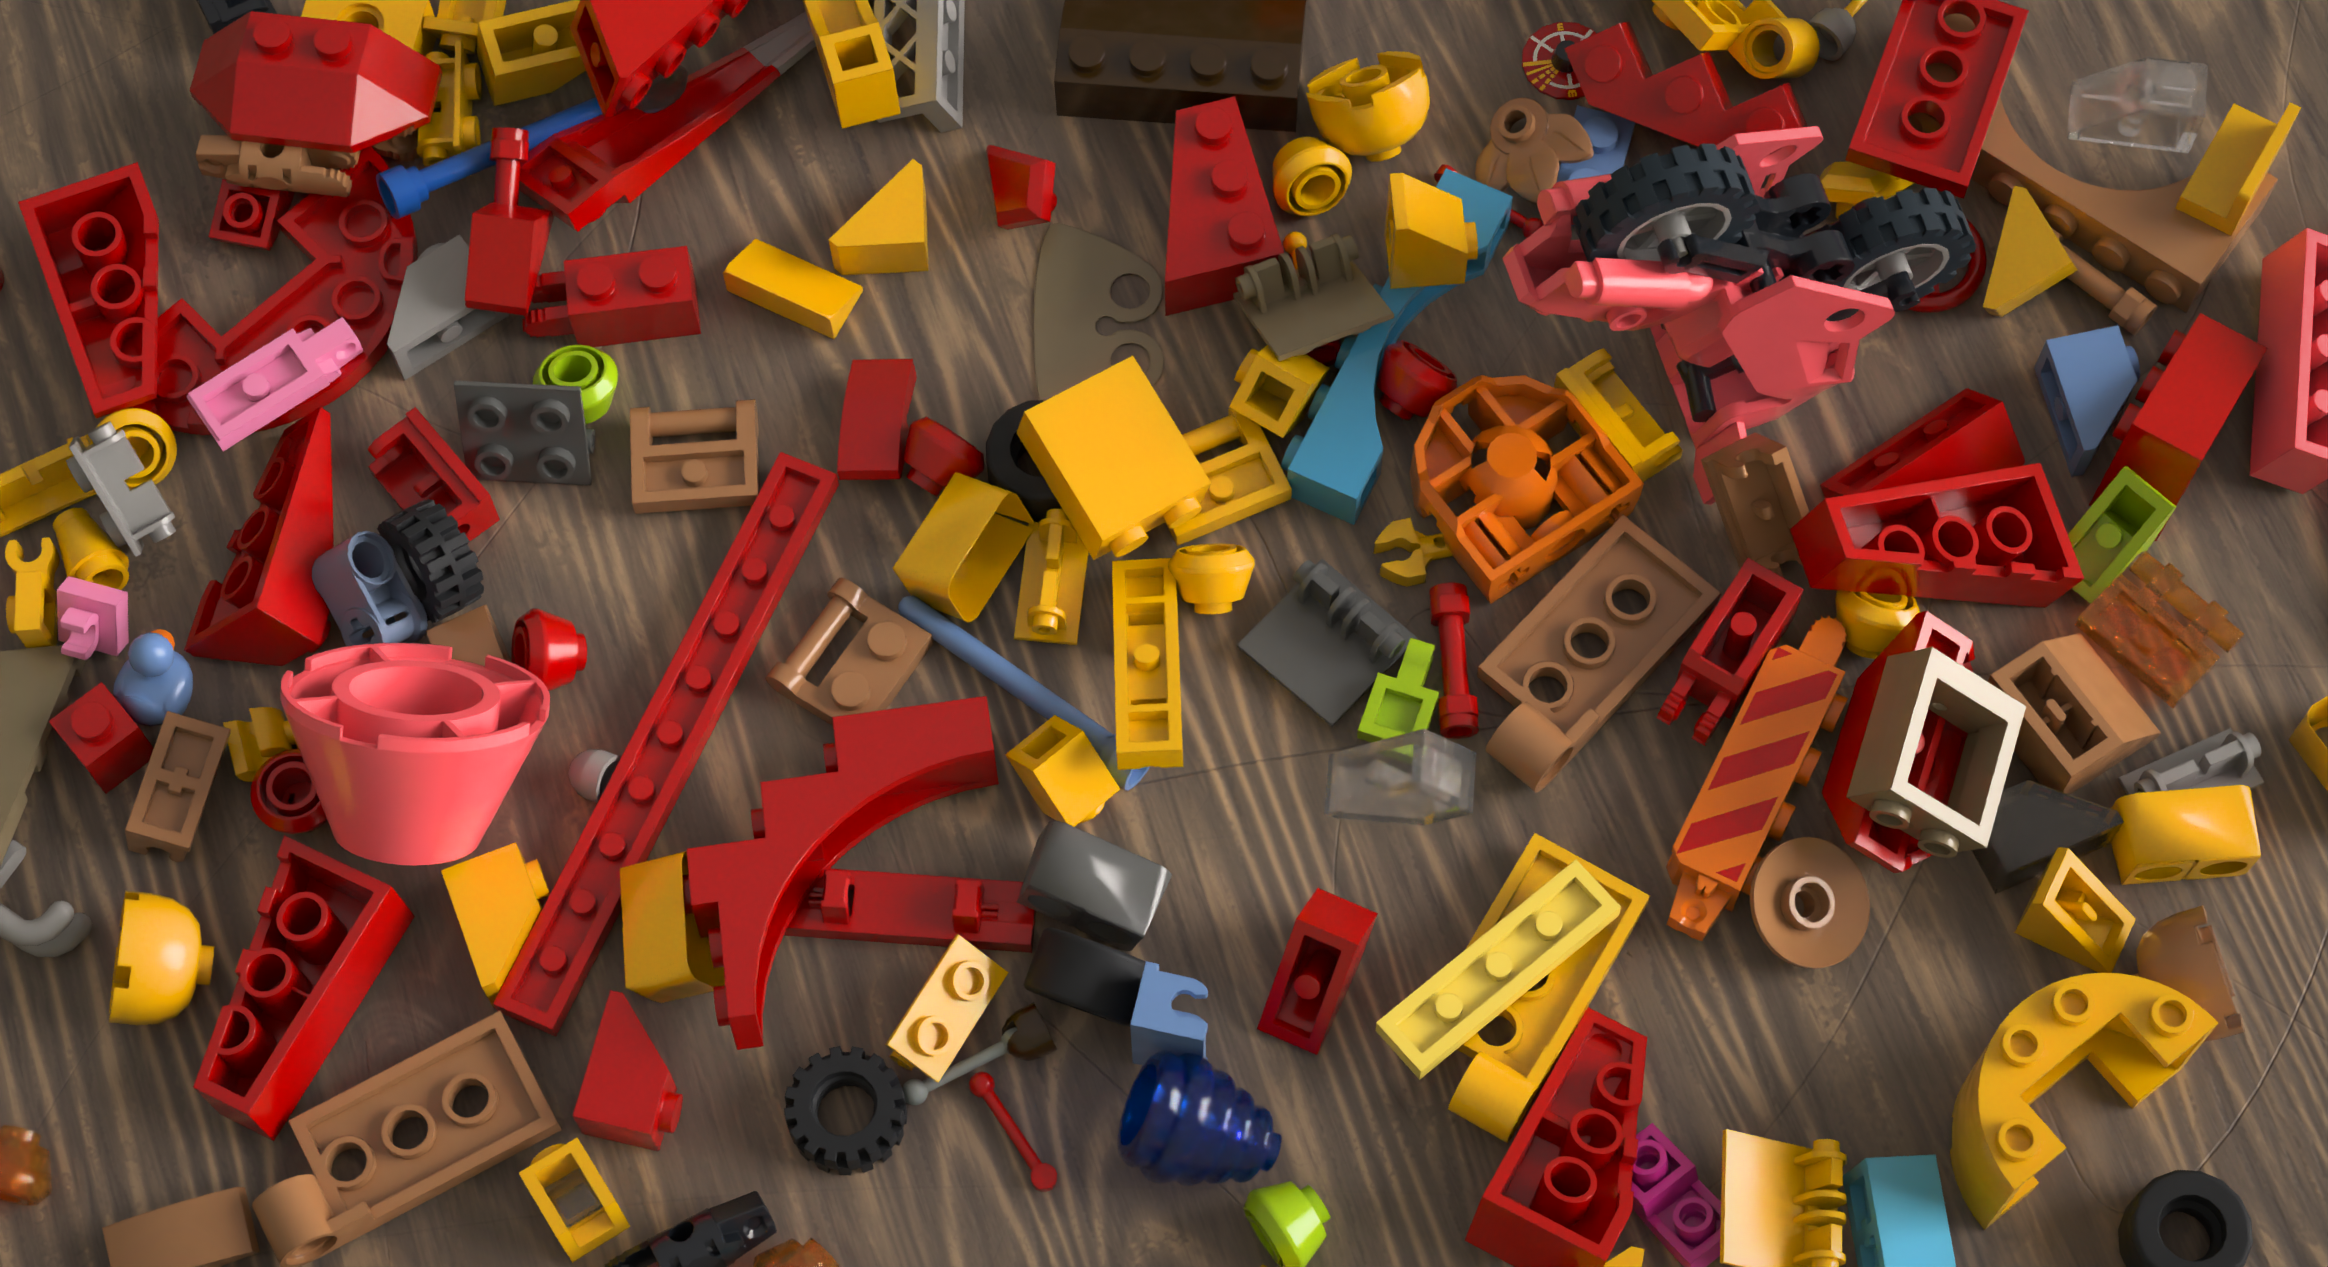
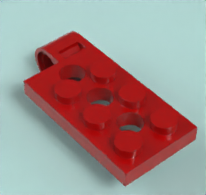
(1962, 107)

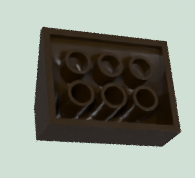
(1176, 54)

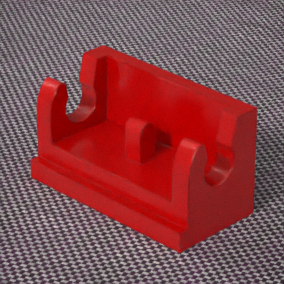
(420, 466)

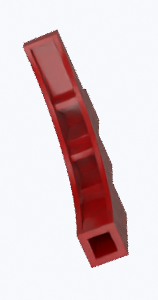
(873, 774)

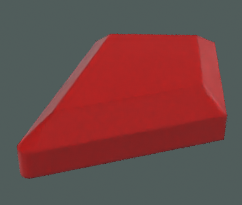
(1021, 187)

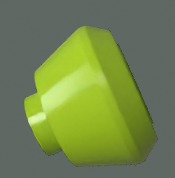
(583, 368)
(1287, 1222)

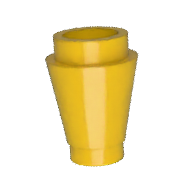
(89, 551)

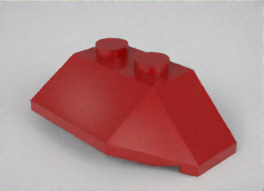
(313, 82)
(1934, 759)

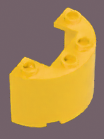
(2118, 1021)

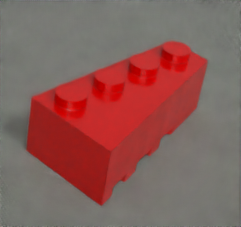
(1946, 539)

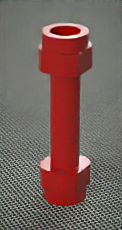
(509, 150)
(1457, 707)

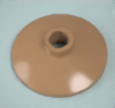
(1832, 898)

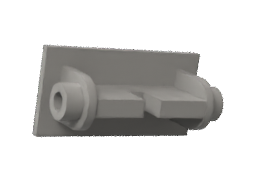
(104, 469)
(2213, 762)

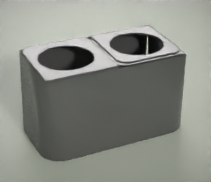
(1093, 885)

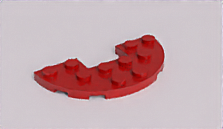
(354, 274)

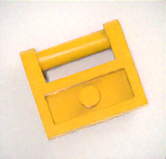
(1241, 479)

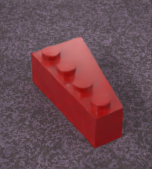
(298, 985)

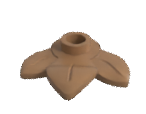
(1531, 156)

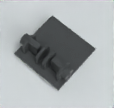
(524, 432)
(1326, 641)

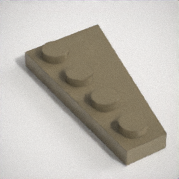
(31, 694)

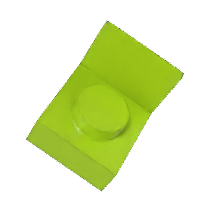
(2117, 530)

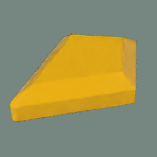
(1852, 183)

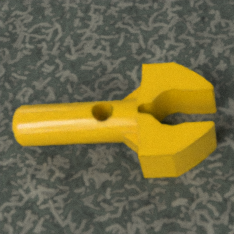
(1424, 548)

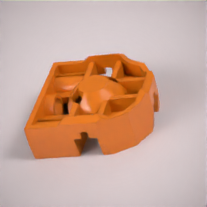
(1511, 496)

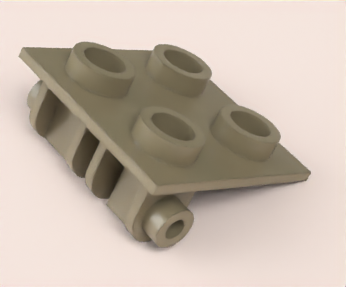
(1310, 304)

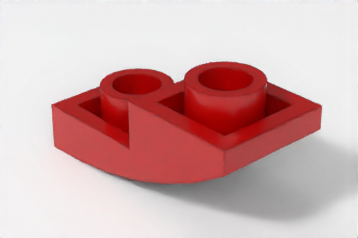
(248, 215)
(875, 419)

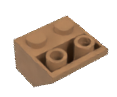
(2074, 715)

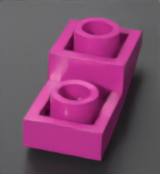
(1675, 1201)

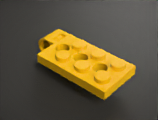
(1745, 33)
(1508, 1077)

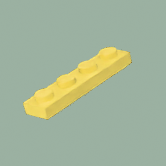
(1497, 969)

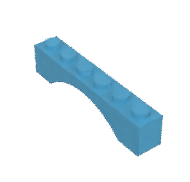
(1343, 448)

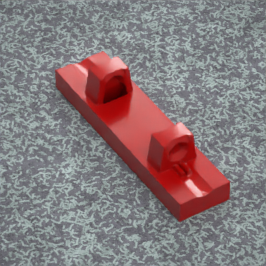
(916, 910)

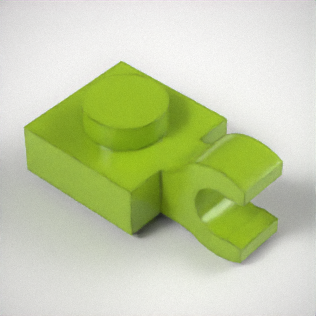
(1401, 702)

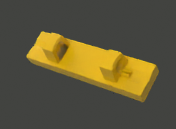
(1146, 665)

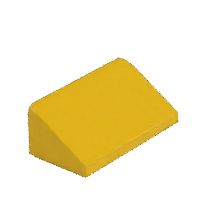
(792, 287)

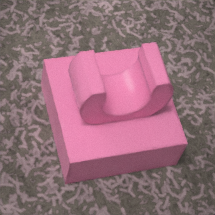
(91, 618)

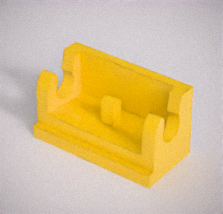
(1619, 415)

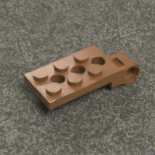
(1546, 736)
(319, 1213)

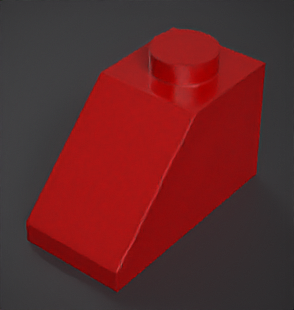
(1316, 970)
(626, 1083)

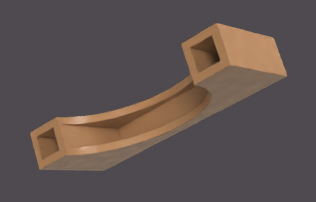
(2121, 228)

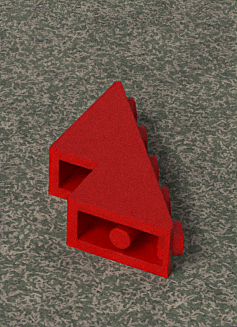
(636, 40)

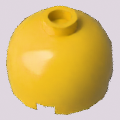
(1371, 107)
(156, 960)

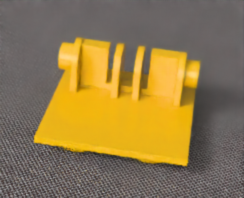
(1781, 1202)

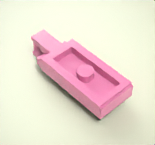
(273, 381)

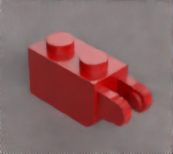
(618, 298)
(1732, 647)

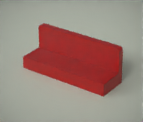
(1953, 440)

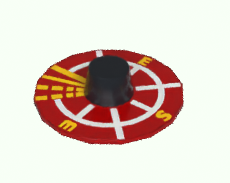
(1547, 62)

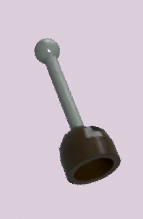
(1022, 1037)

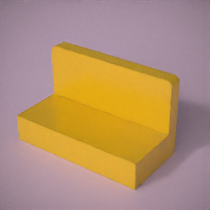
(2234, 167)

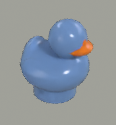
(153, 679)

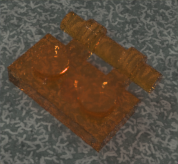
(2149, 639)

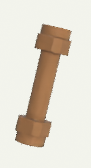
(2127, 307)

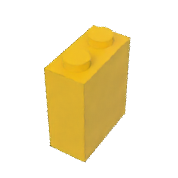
(1114, 459)

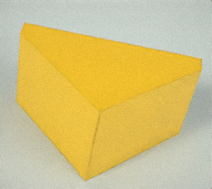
(887, 230)
(2026, 257)
(2076, 915)

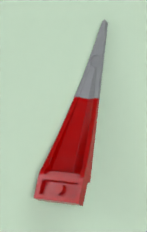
(622, 155)

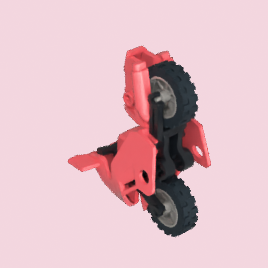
(1727, 279)

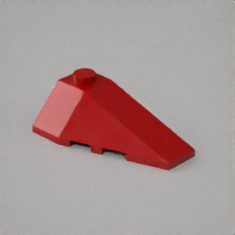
(102, 273)
(268, 597)

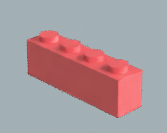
(2292, 377)

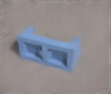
(1157, 1025)

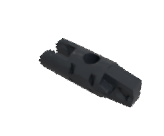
(707, 1238)

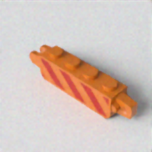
(1754, 775)

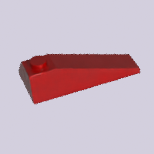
(1571, 1164)

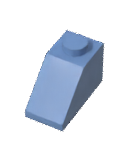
(2085, 389)

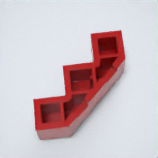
(1679, 101)

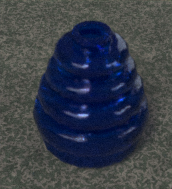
(1194, 1124)

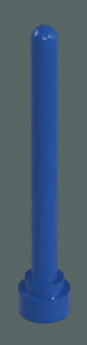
(407, 188)

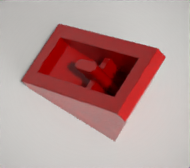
(505, 256)

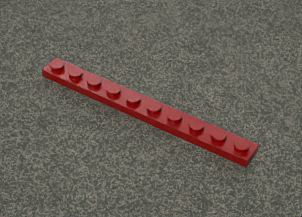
(666, 744)

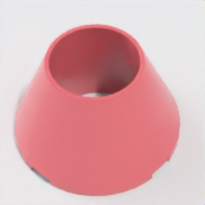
(412, 745)

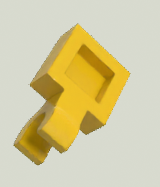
(33, 608)

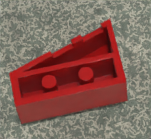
(1215, 210)
(2183, 406)

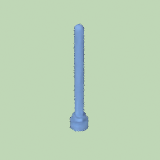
(1017, 683)

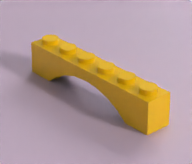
(853, 60)

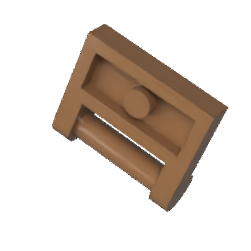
(694, 472)
(868, 669)

